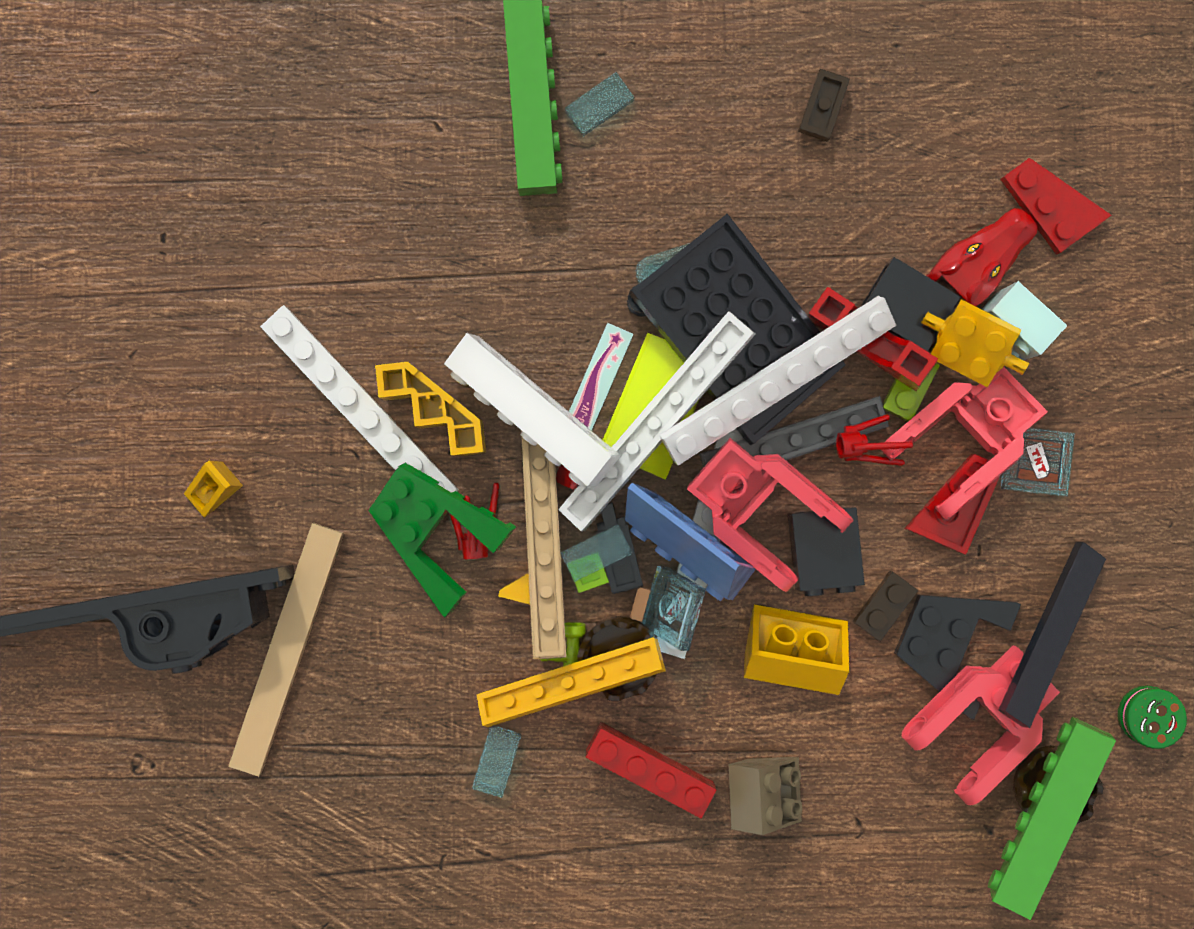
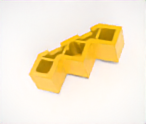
(432, 406)

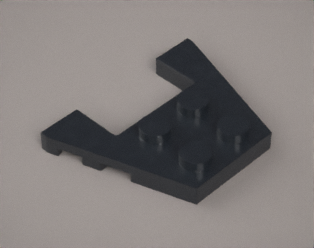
(941, 632)

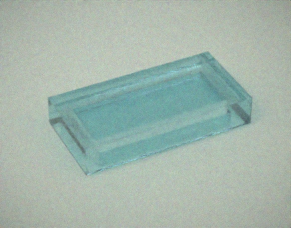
(599, 104)
(596, 552)
(496, 761)

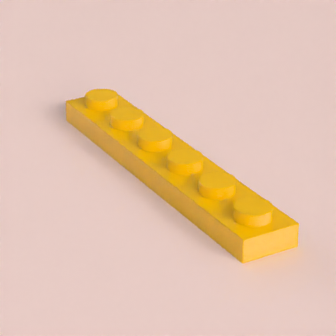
(571, 682)

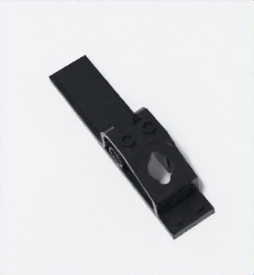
(170, 623)

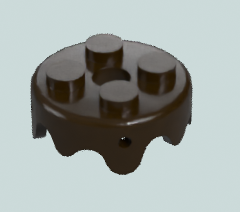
(614, 634)
(1031, 771)

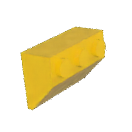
(797, 650)

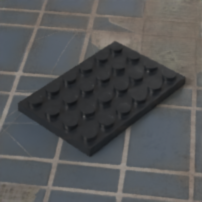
(722, 275)

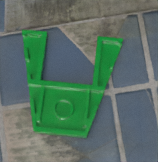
(409, 514)

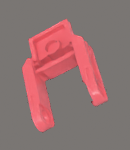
(992, 415)
(737, 484)
(988, 687)

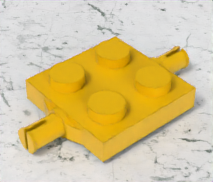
(975, 343)

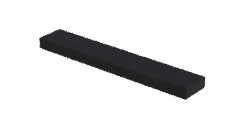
(1052, 635)

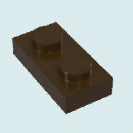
(823, 105)
(885, 606)

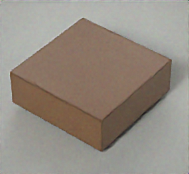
(640, 603)

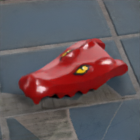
(982, 260)

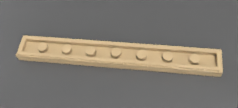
(543, 554)
(286, 649)

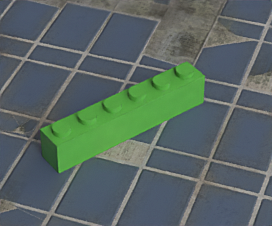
(531, 98)
(1051, 816)

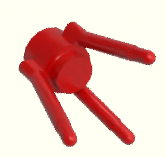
(852, 444)
(468, 543)

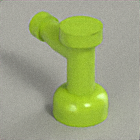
(573, 633)

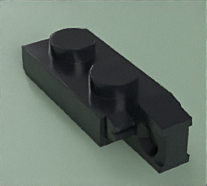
(624, 573)

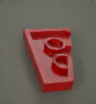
(1055, 206)
(959, 529)

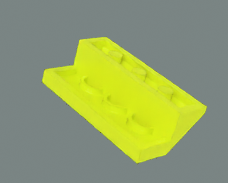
(650, 373)

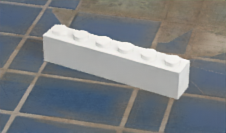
(532, 410)

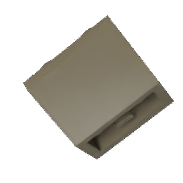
(765, 794)

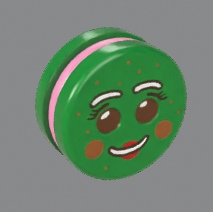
(1152, 717)

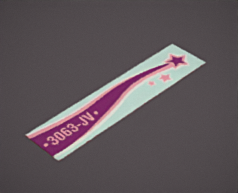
(600, 374)

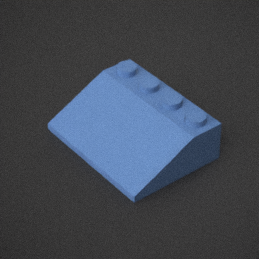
(686, 542)

